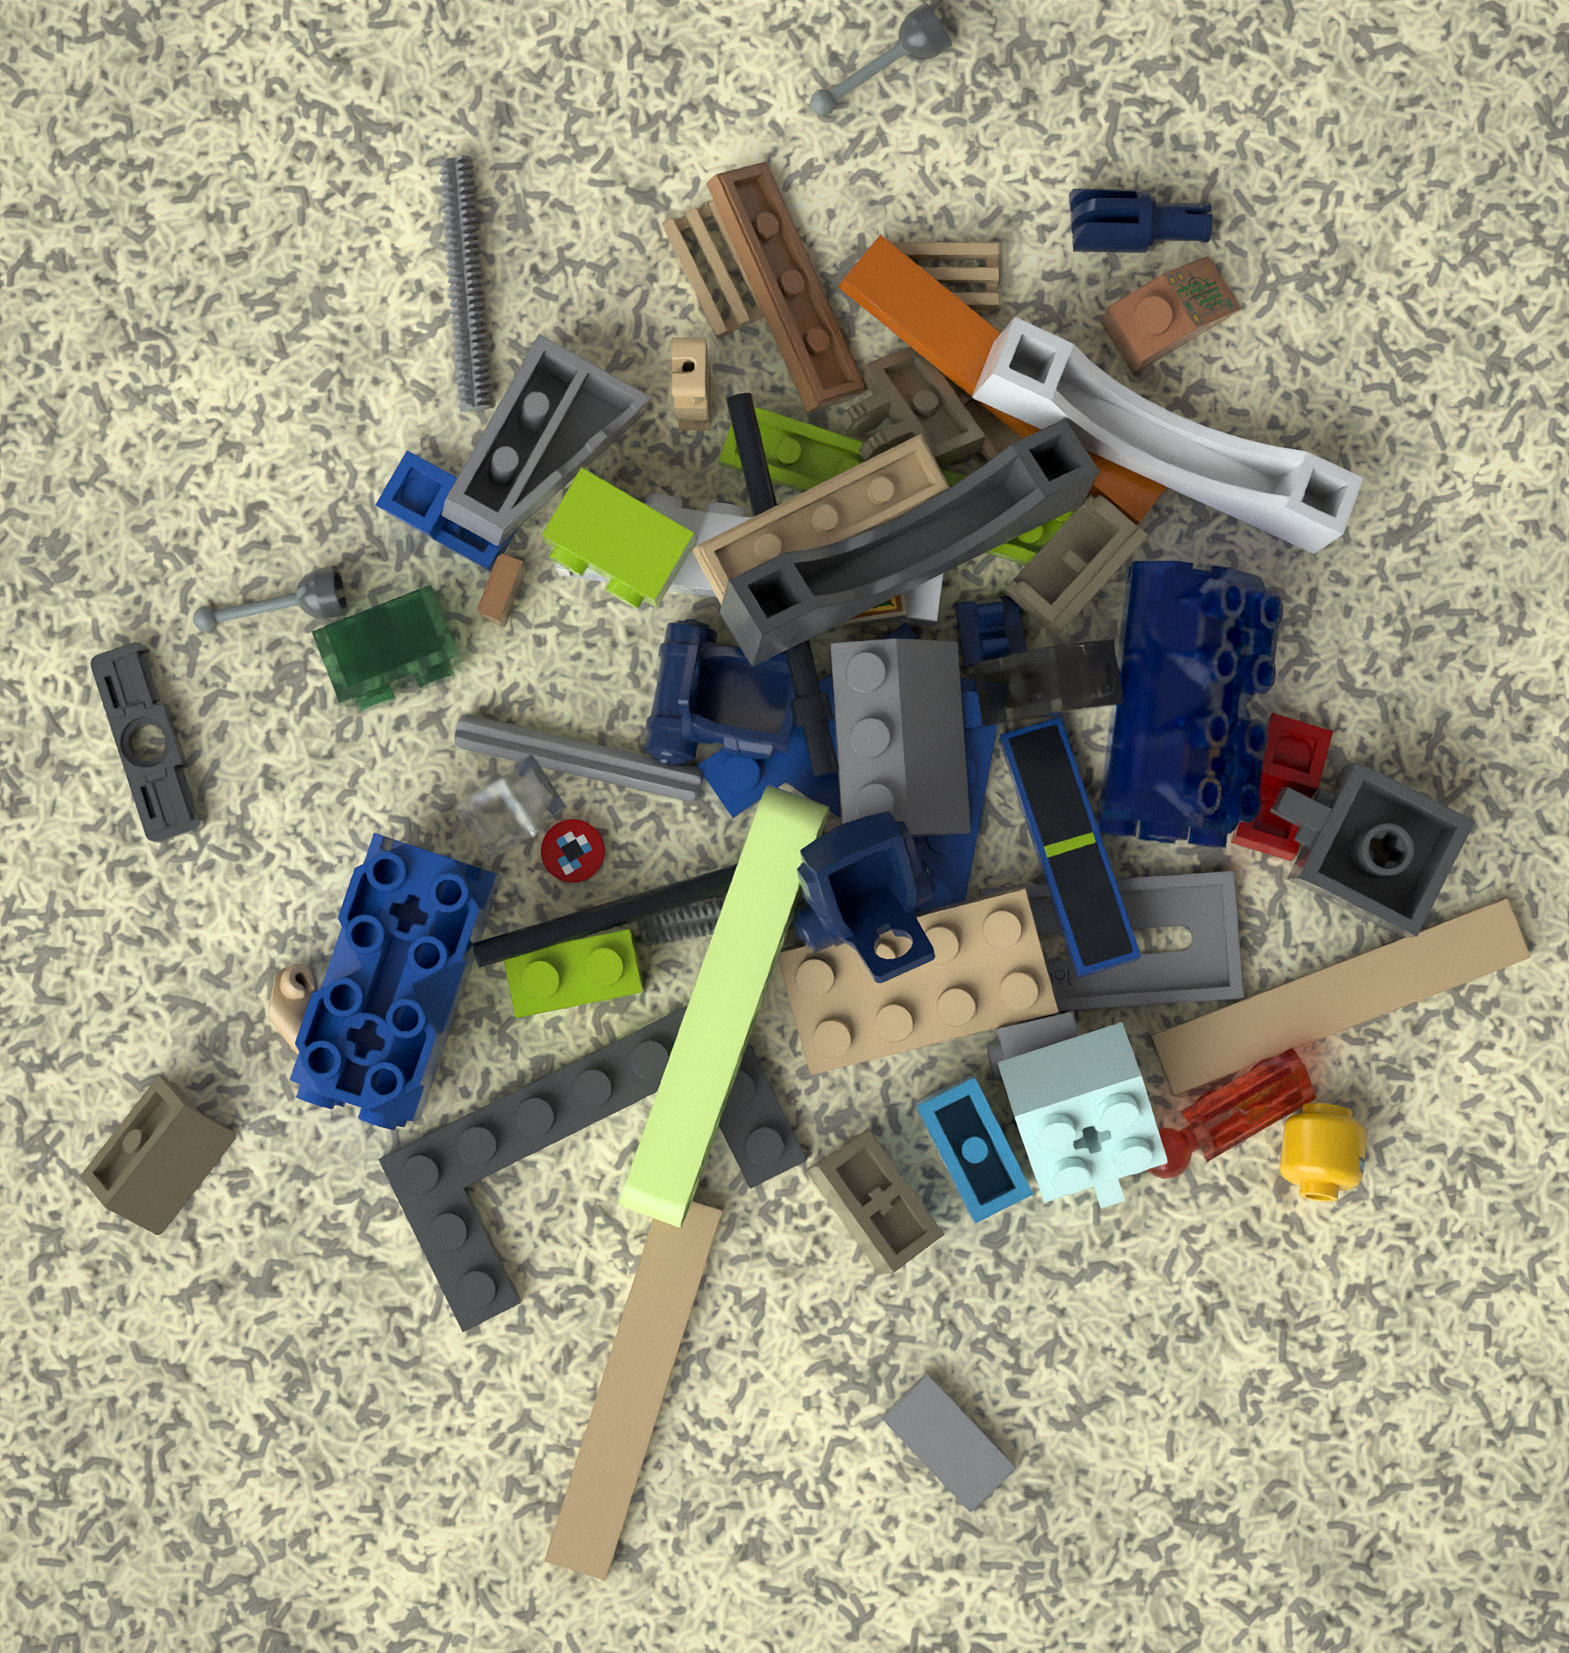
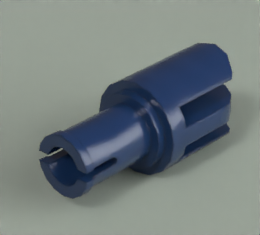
(1133, 220)

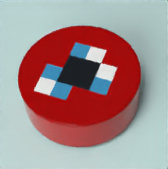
(573, 851)

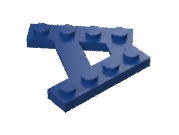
(742, 781)

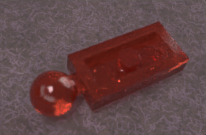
(1236, 1112)

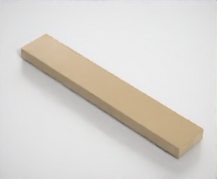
(1339, 996)
(632, 1392)

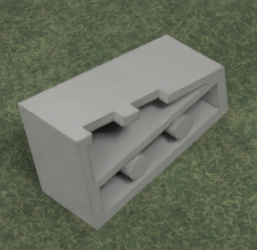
(542, 433)

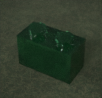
(388, 649)

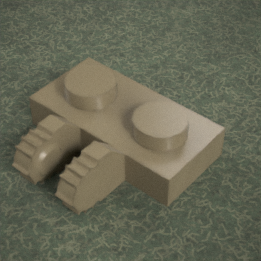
(917, 403)

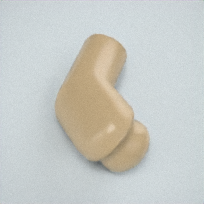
(290, 1000)

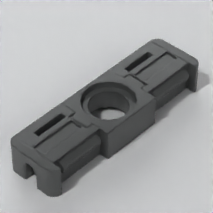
(130, 704)

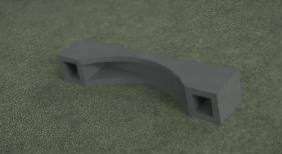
(827, 585)

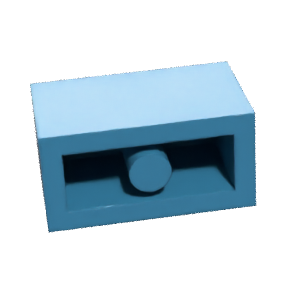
(973, 1148)

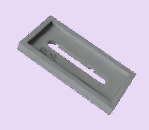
(1202, 972)

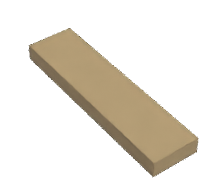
(827, 513)

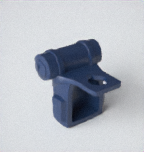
(717, 697)
(862, 885)

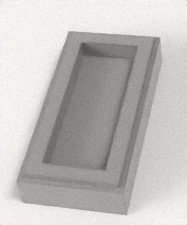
(948, 1442)

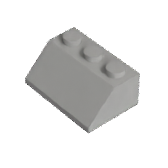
(901, 733)

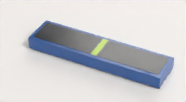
(1069, 847)

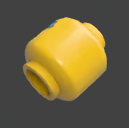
(1323, 1151)

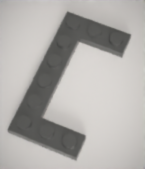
(437, 1168)

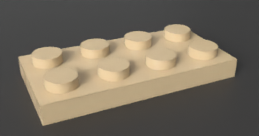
(982, 978)

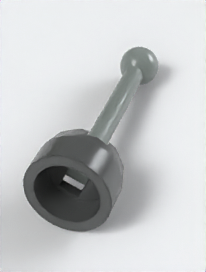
(918, 38)
(314, 595)

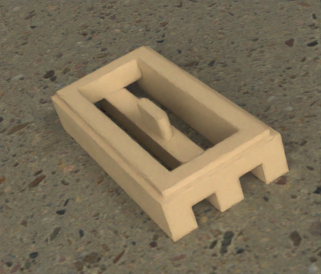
(695, 220)
(961, 250)

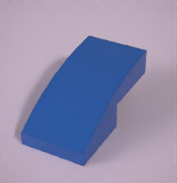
(418, 498)

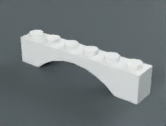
(1261, 484)

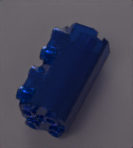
(1183, 739)

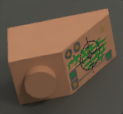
(1168, 313)

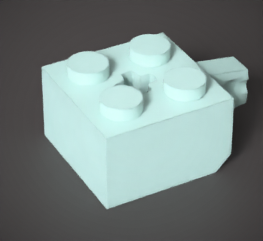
(1083, 1114)

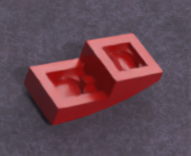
(1291, 760)

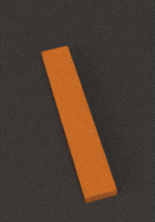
(958, 345)

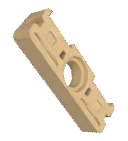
(691, 383)

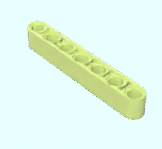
(723, 1008)

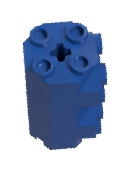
(392, 982)

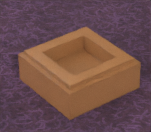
(501, 589)

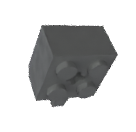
(1336, 852)

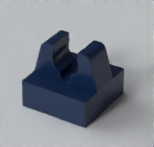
(989, 629)

